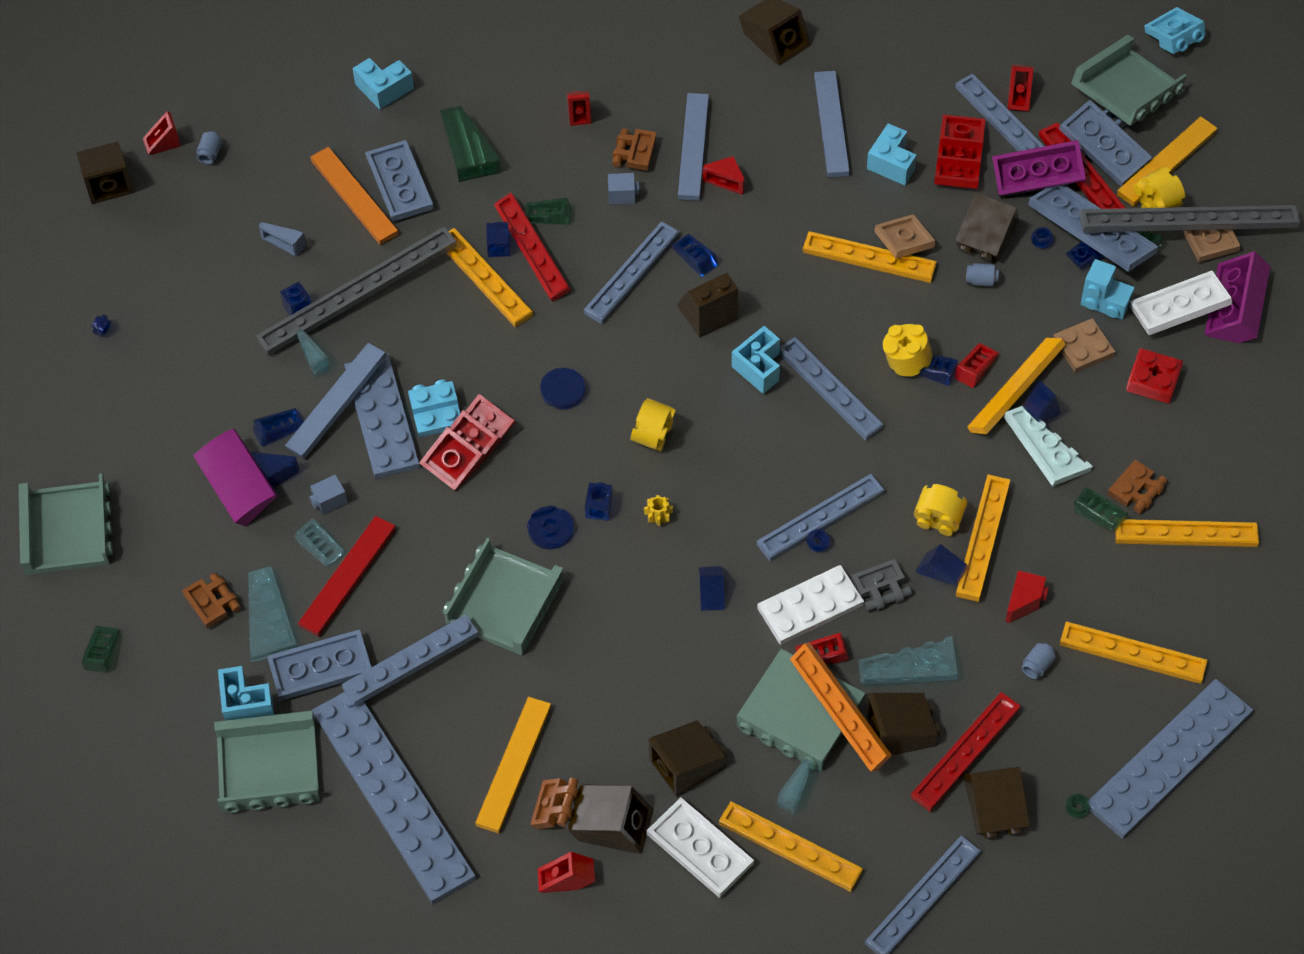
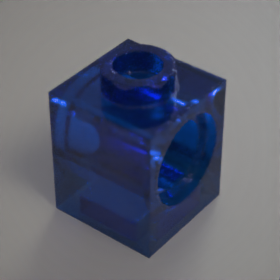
(498, 239)
(295, 298)
(598, 509)

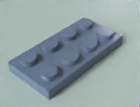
(1105, 143)
(399, 180)
(318, 664)

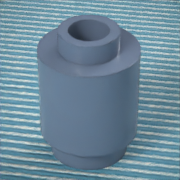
(209, 147)
(982, 274)
(1038, 660)

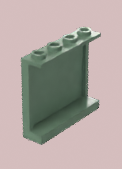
(1126, 82)
(64, 527)
(504, 597)
(789, 714)
(267, 761)

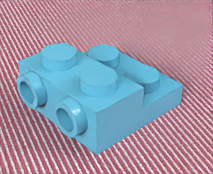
(1176, 30)
(434, 407)

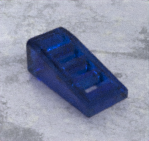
(701, 265)
(938, 375)
(271, 435)

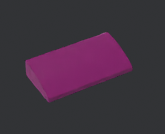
(1039, 168)
(235, 477)

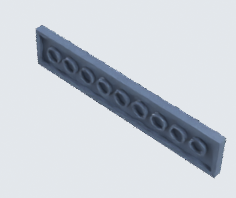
(394, 797)

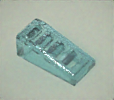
(315, 357)
(313, 526)
(791, 792)

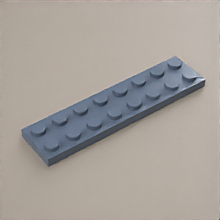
(1169, 758)

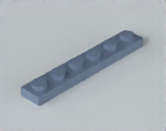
(410, 660)

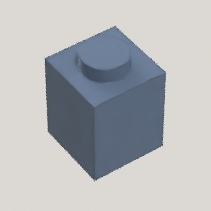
(622, 188)
(328, 495)

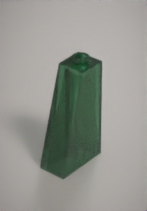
(467, 146)

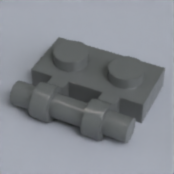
(880, 578)

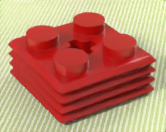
(1155, 387)

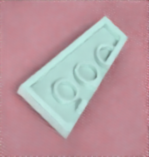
(1046, 448)

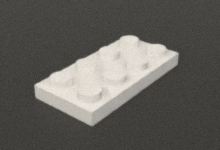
(1180, 302)
(810, 604)
(700, 847)

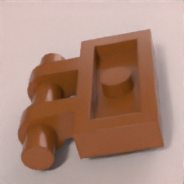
(641, 149)
(1132, 482)
(204, 602)
(549, 802)

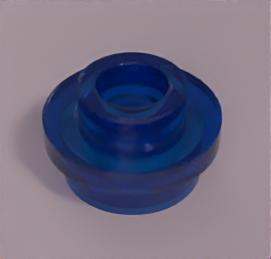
(1043, 233)
(101, 325)
(822, 536)

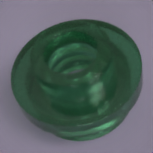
(1080, 800)

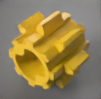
(658, 510)

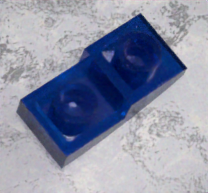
(1083, 255)

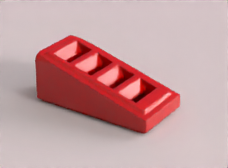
(978, 365)
(830, 642)

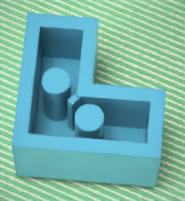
(383, 85)
(889, 155)
(1104, 293)
(755, 359)
(243, 701)

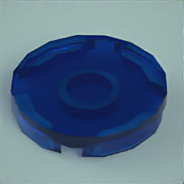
(562, 388)
(550, 527)

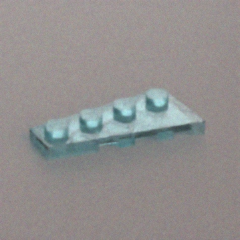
(268, 620)
(920, 664)

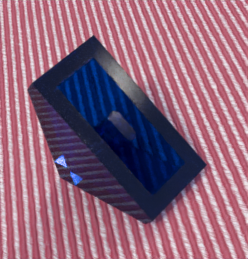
(1042, 403)
(276, 467)
(942, 565)
(711, 588)

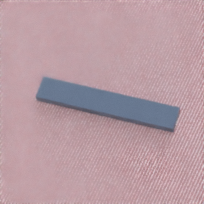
(997, 114)
(831, 124)
(693, 146)
(631, 272)
(830, 389)
(336, 401)
(820, 517)
(923, 896)

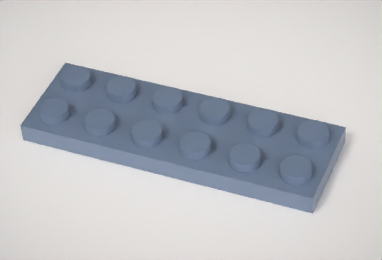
(1063, 208)
(385, 424)

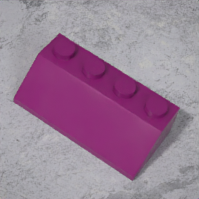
(1246, 283)

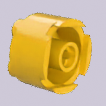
(1160, 190)
(907, 349)
(653, 424)
(940, 509)

